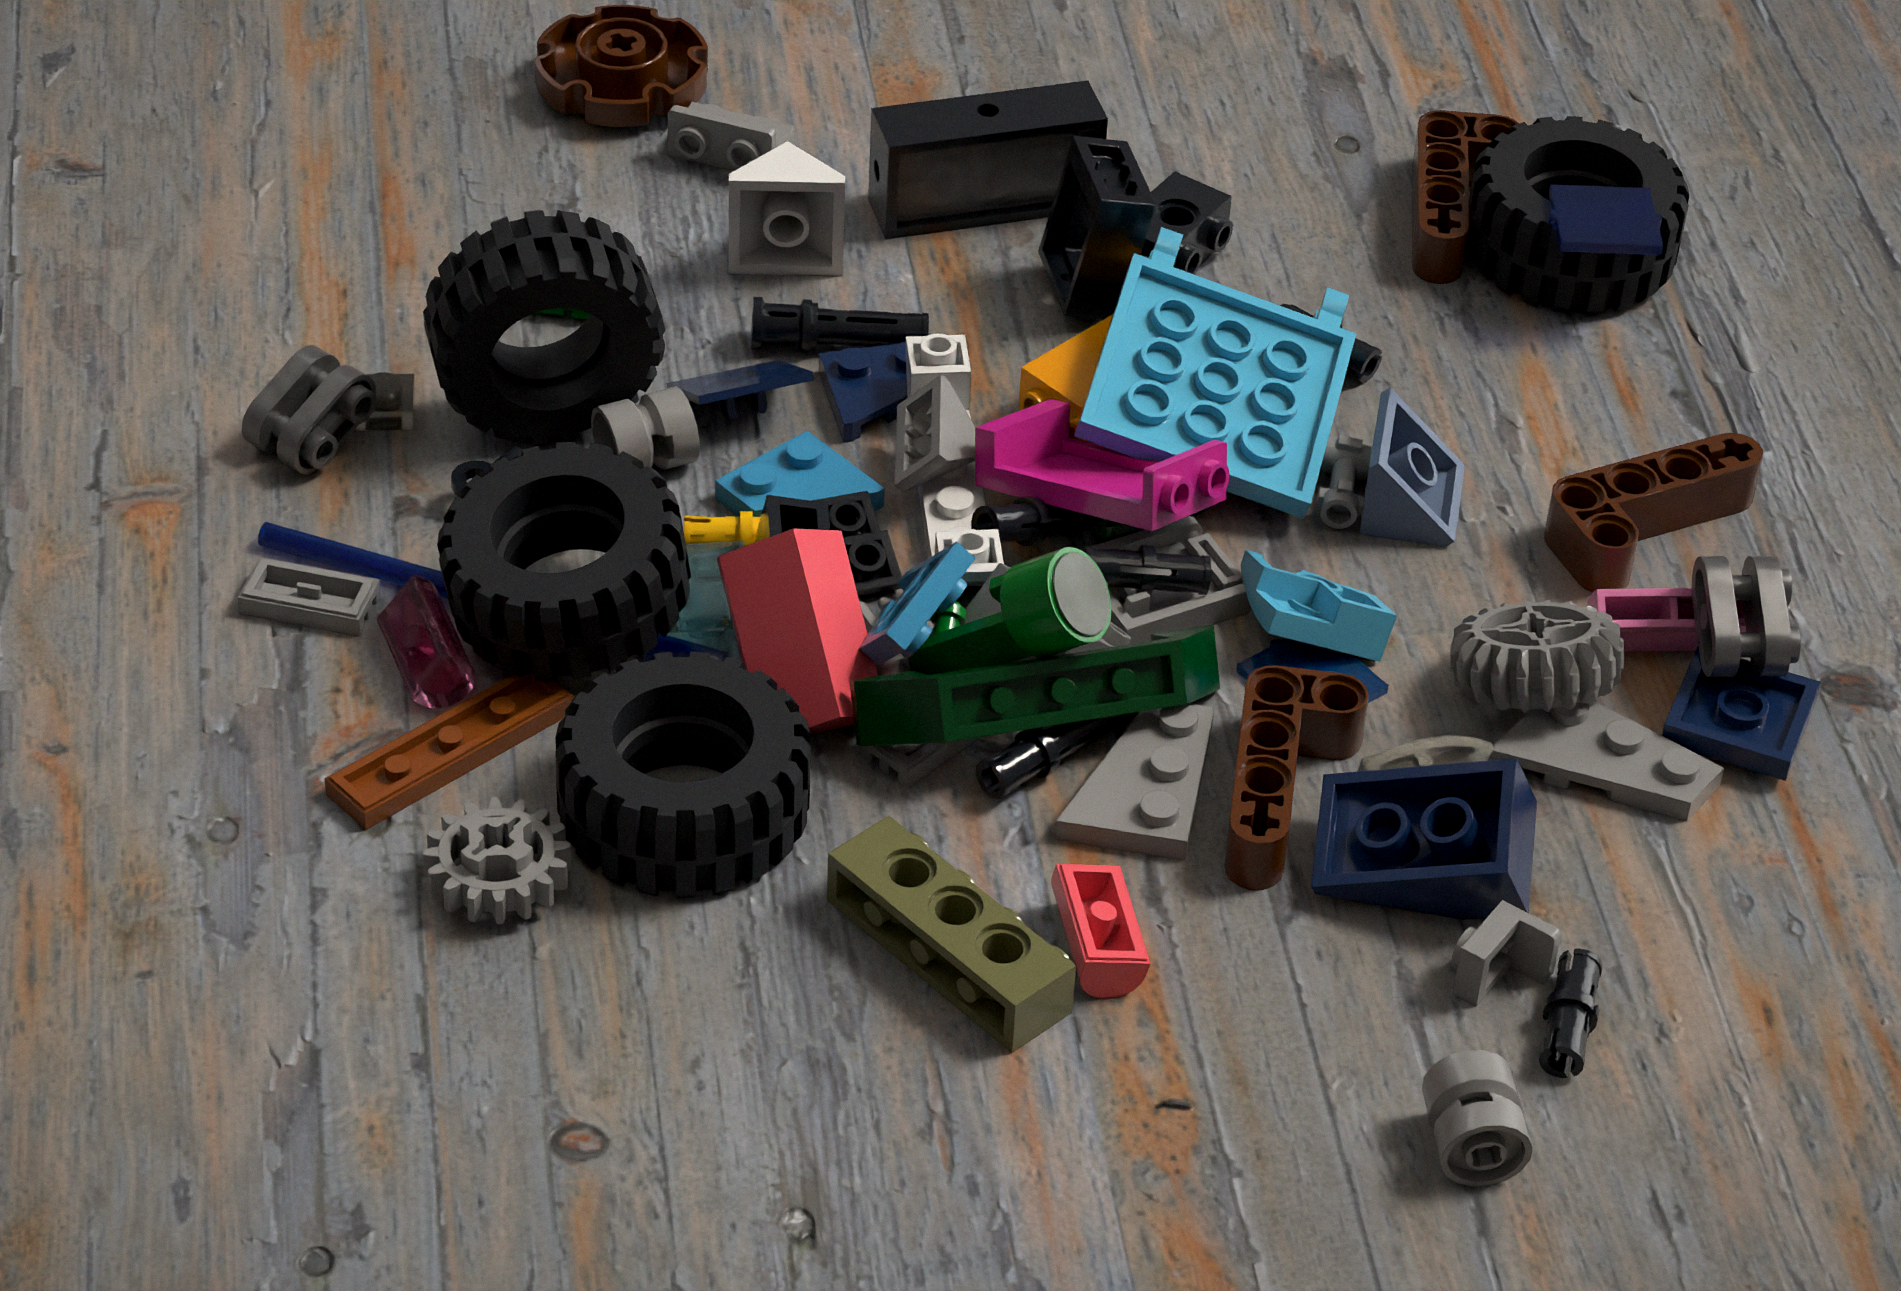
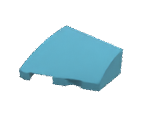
(1316, 609)

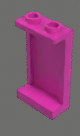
(1035, 457)

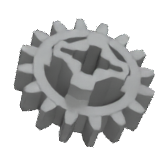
(497, 860)

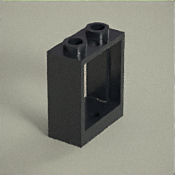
(1095, 226)

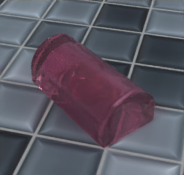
(426, 646)

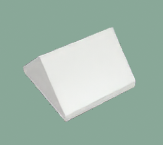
(786, 215)

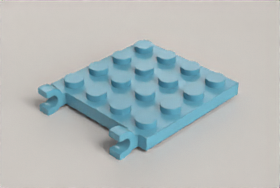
(1219, 365)

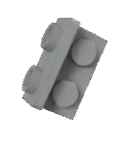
(722, 136)

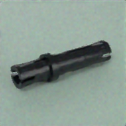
(1039, 752)

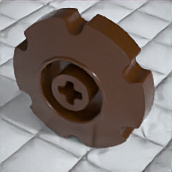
(621, 65)

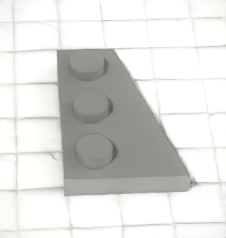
(1611, 754)

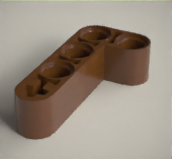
(1441, 180)
(1608, 509)
(1284, 717)

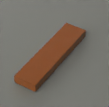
(446, 748)

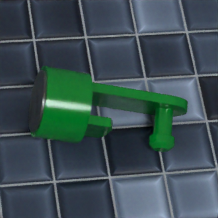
(1045, 608)

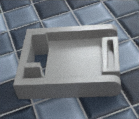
(1169, 610)

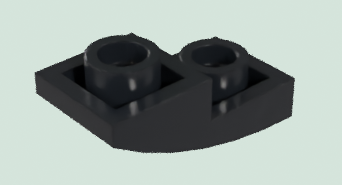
(867, 547)

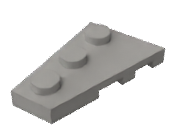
(1145, 786)

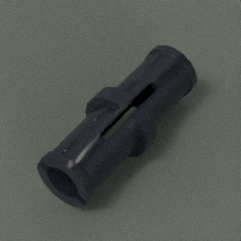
(1028, 521)
(1187, 572)
(1570, 1013)

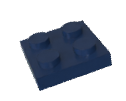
(1742, 717)

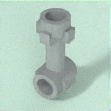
(1344, 461)

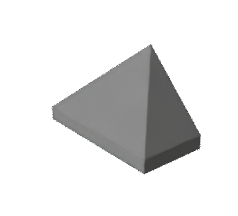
(932, 435)

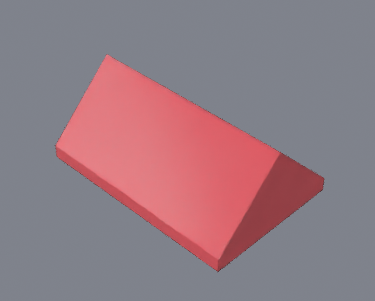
(800, 620)

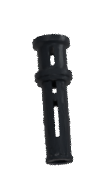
(810, 325)

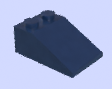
(1428, 838)

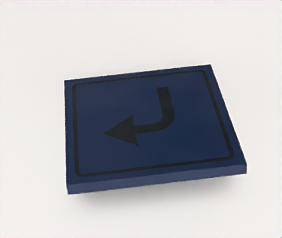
(742, 381)

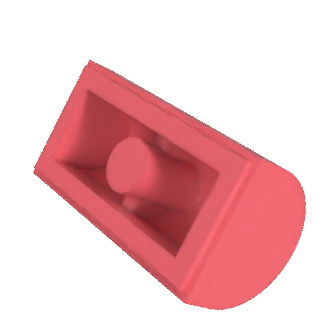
(1100, 928)

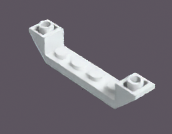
(953, 497)

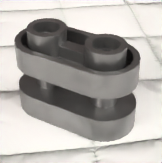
(309, 409)
(1765, 596)

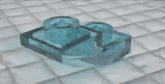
(707, 607)

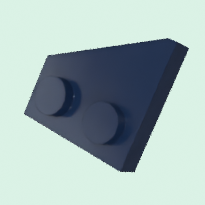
(864, 385)

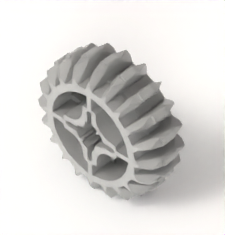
(1537, 655)

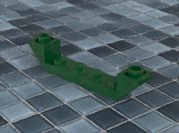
(1036, 692)

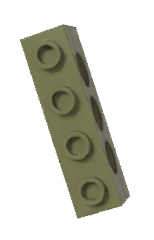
(951, 933)

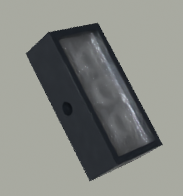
(975, 157)

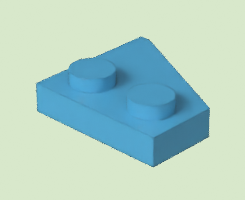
(797, 470)
(926, 588)

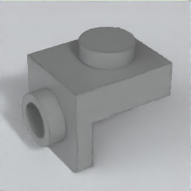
(1503, 941)

